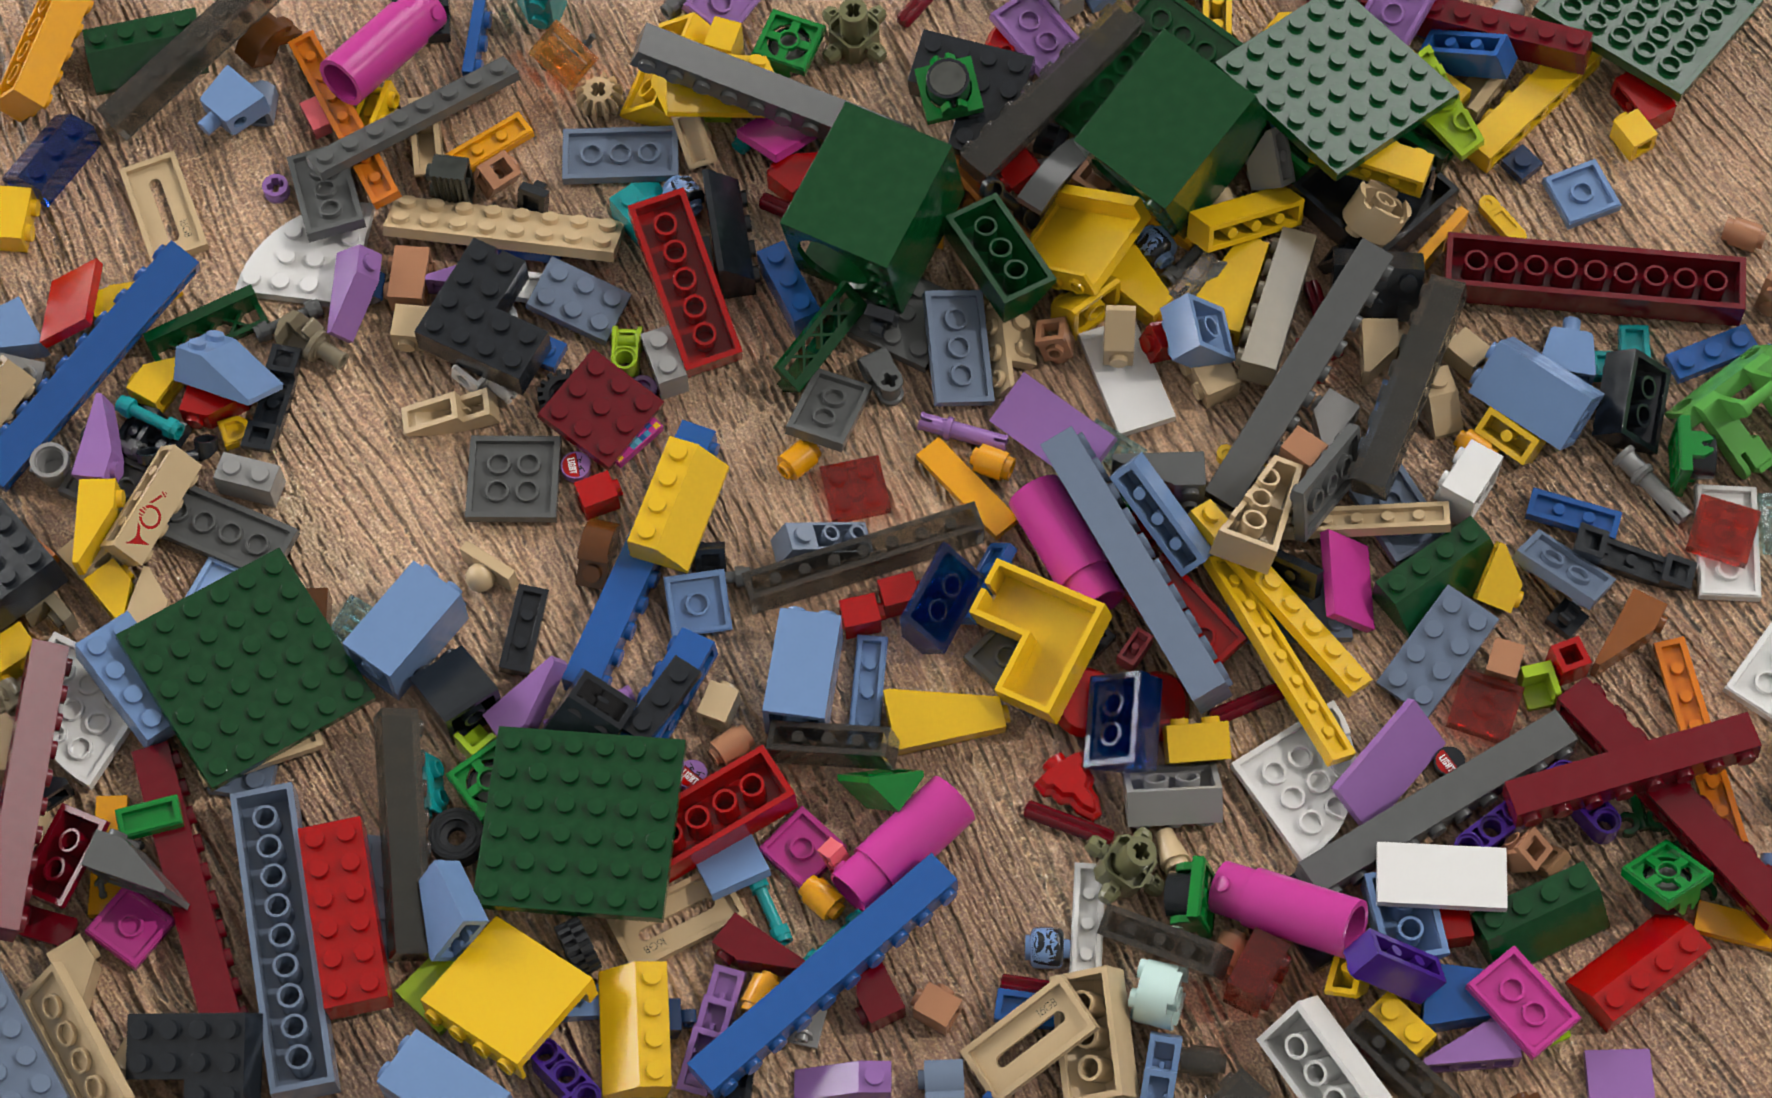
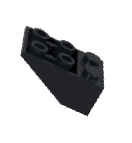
(591, 707)

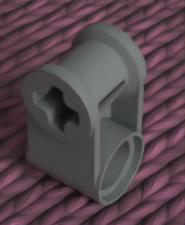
(883, 375)

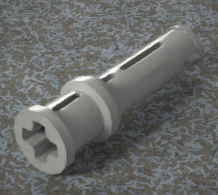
(1643, 475)

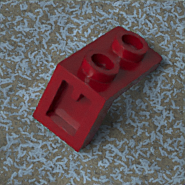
(48, 926)

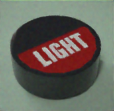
(1447, 760)

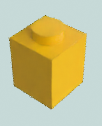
(1633, 134)

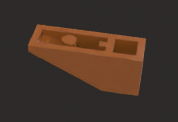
(1633, 629)

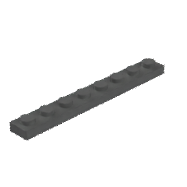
(412, 118)

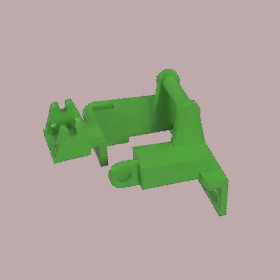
(1721, 413)

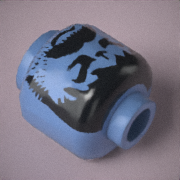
(693, 191)
(1157, 246)
(1046, 948)

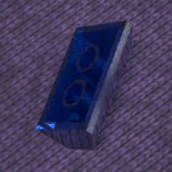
(54, 157)
(940, 602)
(1123, 722)

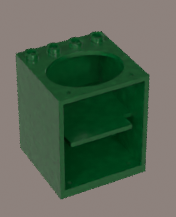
(1173, 132)
(873, 206)

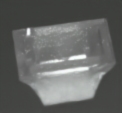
(1195, 277)

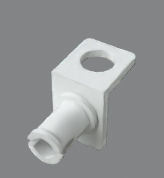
(474, 385)

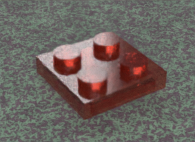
(855, 489)
(1723, 531)
(1485, 706)

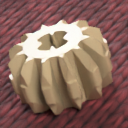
(599, 96)

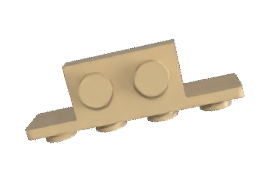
(1009, 347)

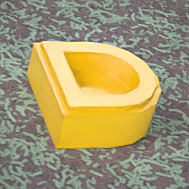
(232, 431)

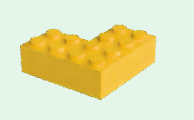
(1054, 634)

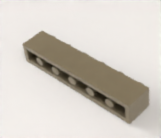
(1276, 307)

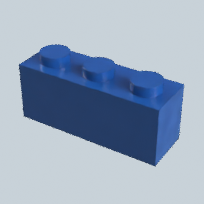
(1472, 53)
(787, 286)

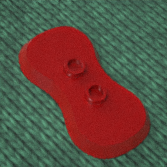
(1174, 703)

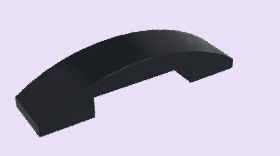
(272, 411)
(1632, 562)

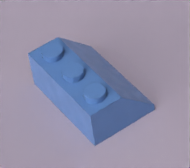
(1413, 926)

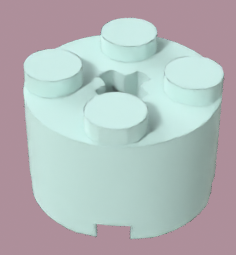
(1159, 994)

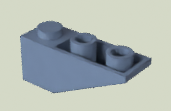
(805, 537)

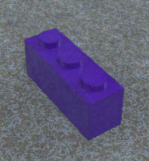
(1394, 966)

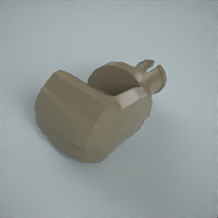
(309, 334)

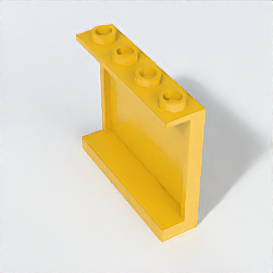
(1088, 235)
(506, 995)

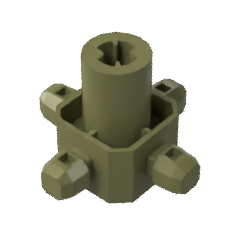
(854, 33)
(1125, 865)

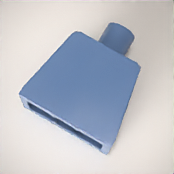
(231, 103)
(1572, 349)

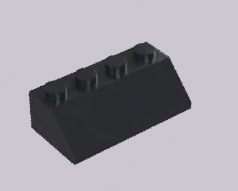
(730, 236)

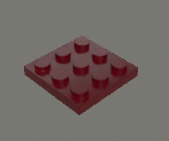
(600, 409)

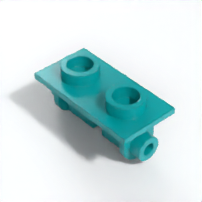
(436, 797)

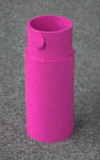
(381, 48)
(1065, 540)
(922, 826)
(1288, 907)

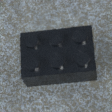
(1401, 290)

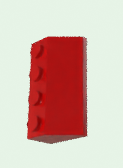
(1638, 968)

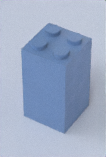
(1535, 392)
(406, 628)
(803, 666)
(431, 1071)

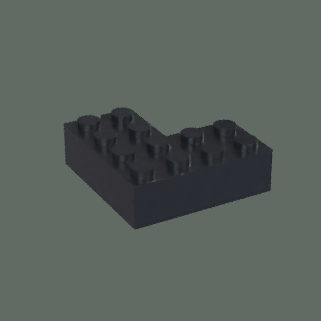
(998, 74)
(1327, 199)
(472, 320)
(26, 568)
(209, 1051)

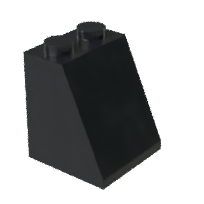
(455, 692)

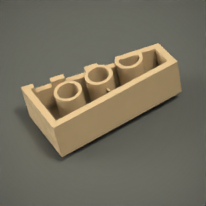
(1258, 522)

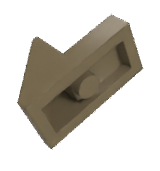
(55, 610)

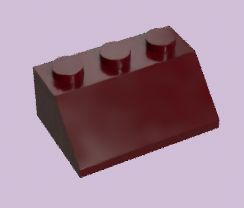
(61, 855)

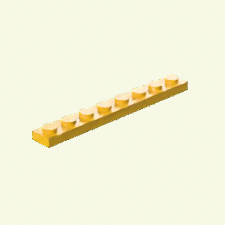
(1290, 611)
(1282, 664)

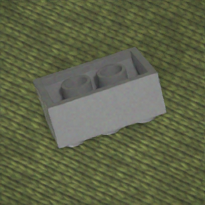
(1174, 796)

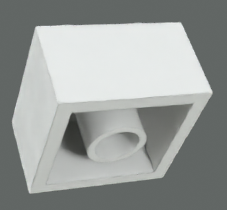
(1469, 480)

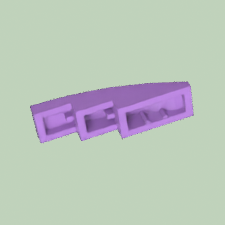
(714, 1017)

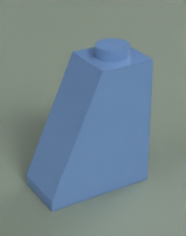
(18, 332)
(449, 910)

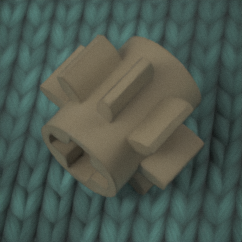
(9, 695)

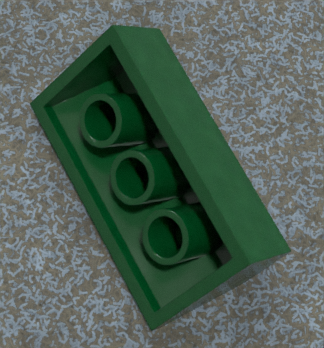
(123, 48)
(999, 256)
(1417, 583)
(1544, 917)

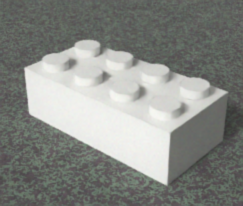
(1318, 1055)

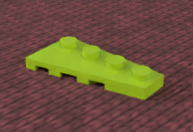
(1453, 123)

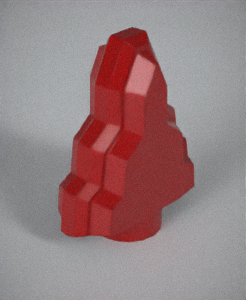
(1070, 784)

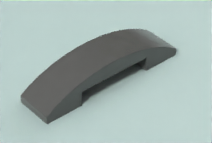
(1051, 177)

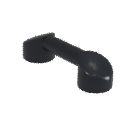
(1023, 214)
(204, 448)

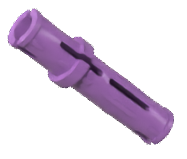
(959, 431)

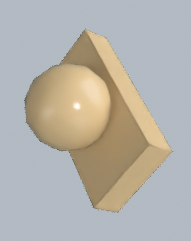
(695, 141)
(486, 570)

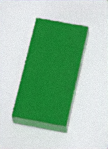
(150, 817)

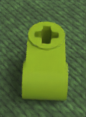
(627, 348)

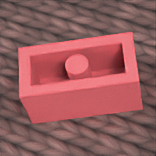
(316, 117)
(1134, 649)
(832, 853)

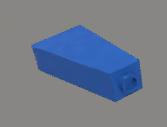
(1452, 1004)

